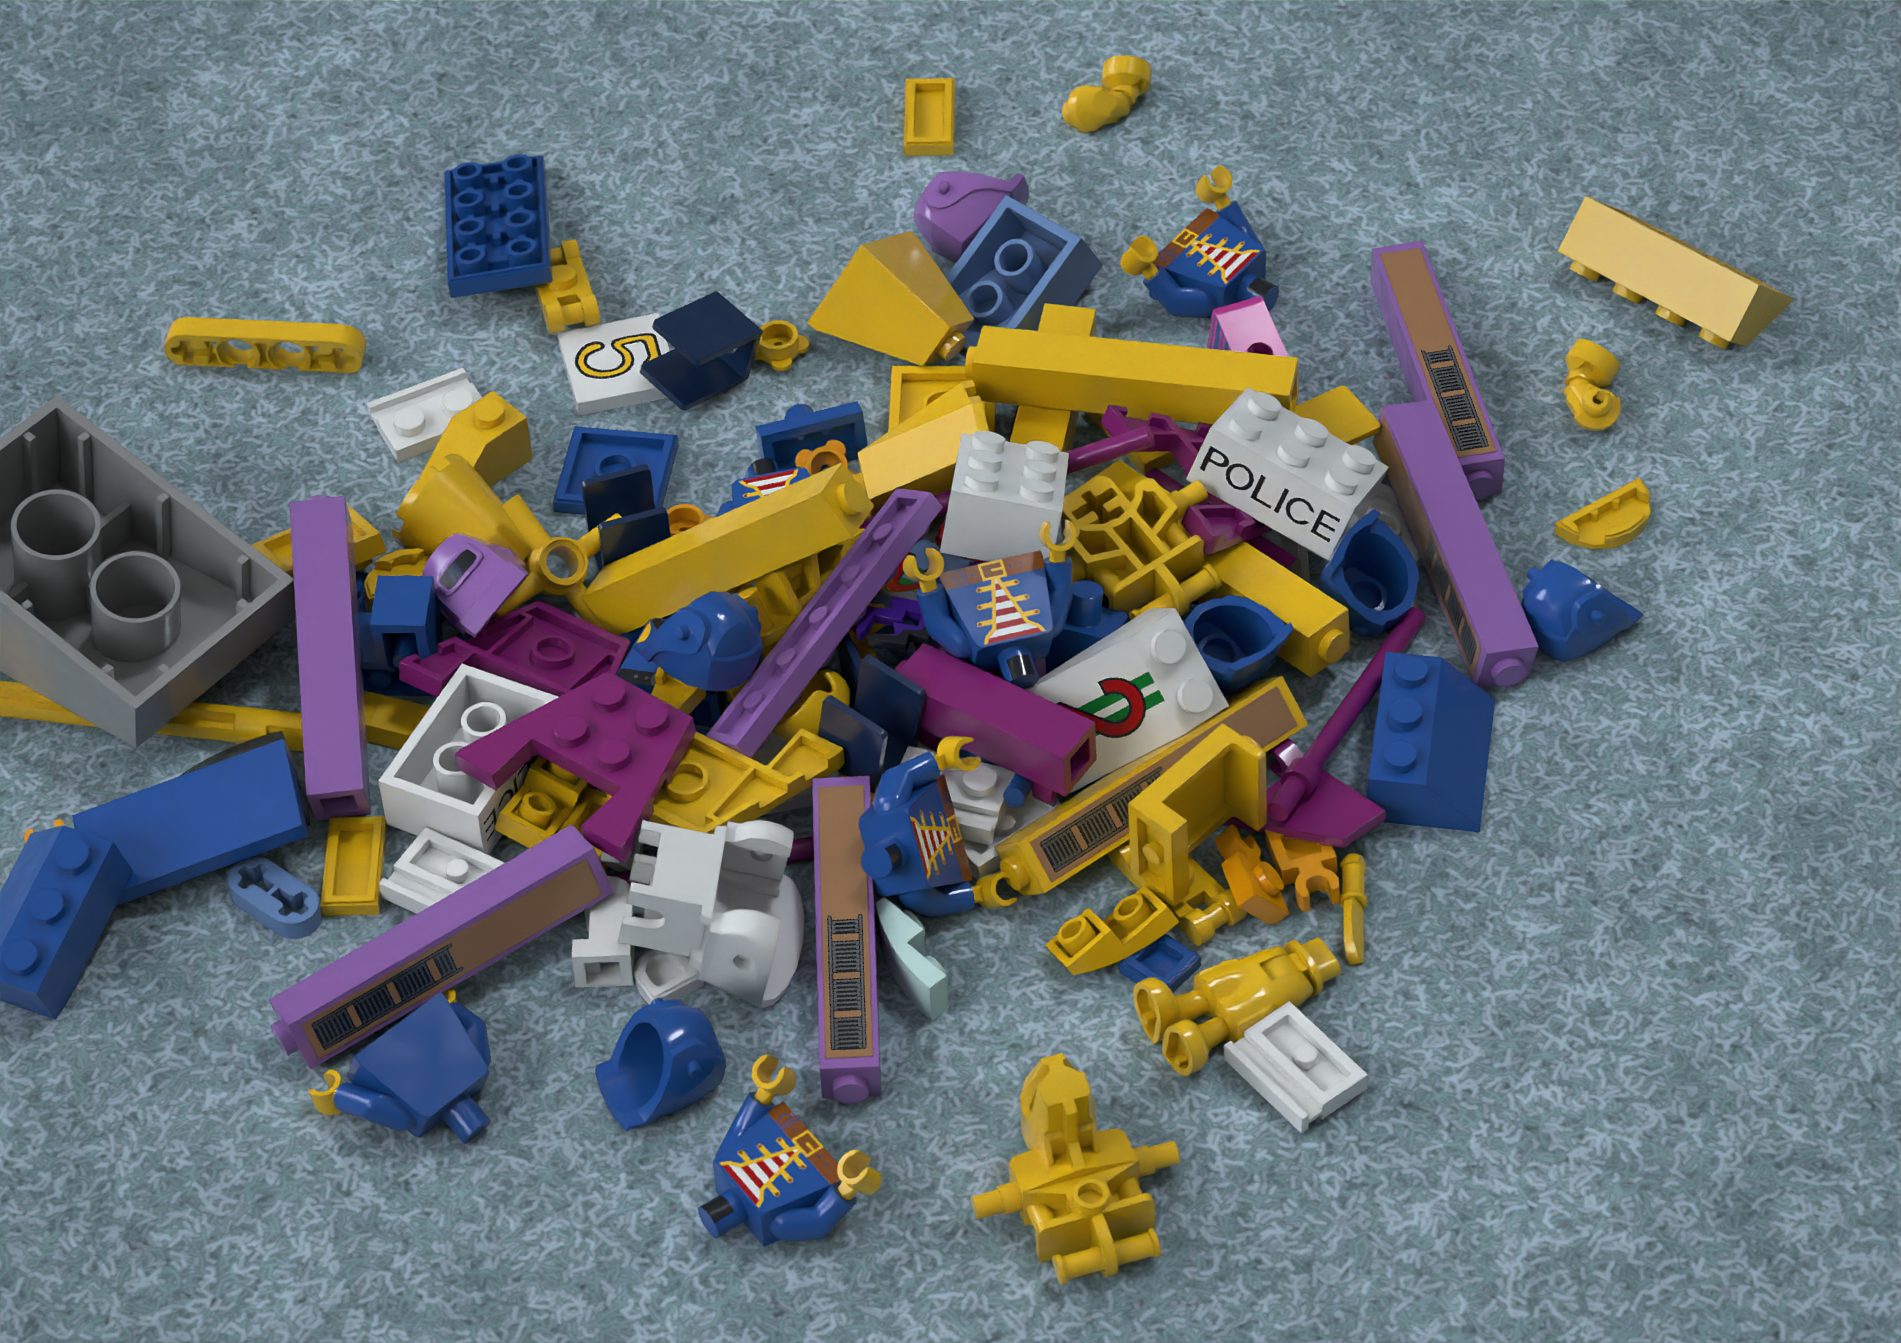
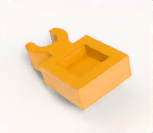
(1307, 865)
(1252, 882)

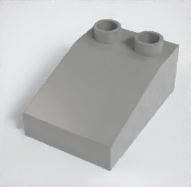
(118, 581)

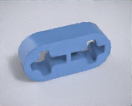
(268, 905)

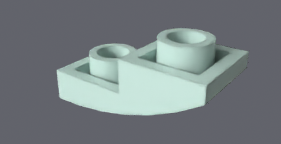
(904, 951)

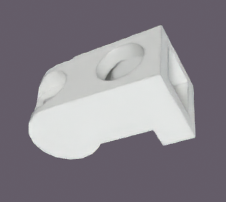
(601, 957)

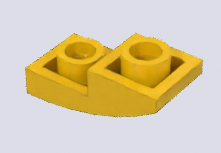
(541, 803)
(1091, 944)

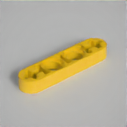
(264, 340)

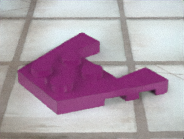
(1217, 524)
(527, 646)
(603, 735)

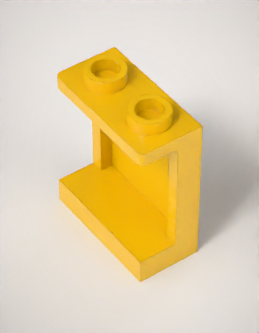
(1189, 802)

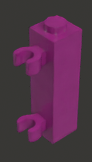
(1005, 720)

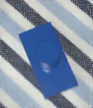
(810, 430)

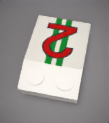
(1137, 687)

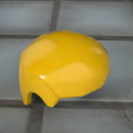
(807, 711)

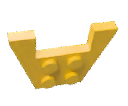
(724, 785)

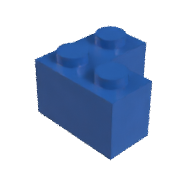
(400, 625)

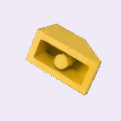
(487, 435)

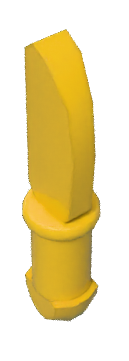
(1353, 902)

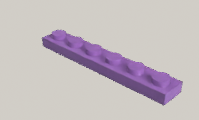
(825, 621)

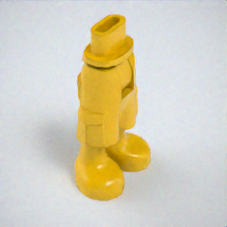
(1235, 996)

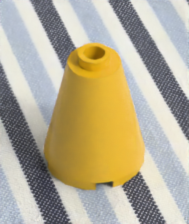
(455, 503)

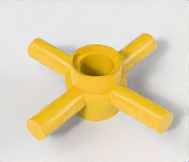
(540, 578)

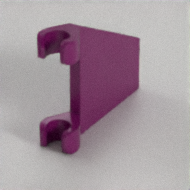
(1329, 816)

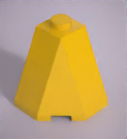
(895, 303)
(923, 448)

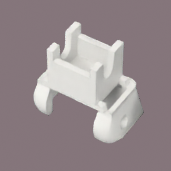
(721, 905)

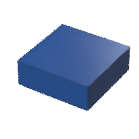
(1162, 960)

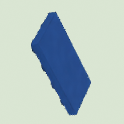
(497, 225)
(202, 819)

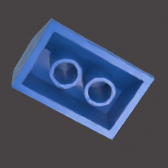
(1430, 744)
(55, 915)

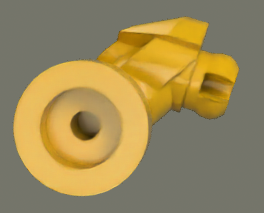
(1122, 83)
(1589, 370)

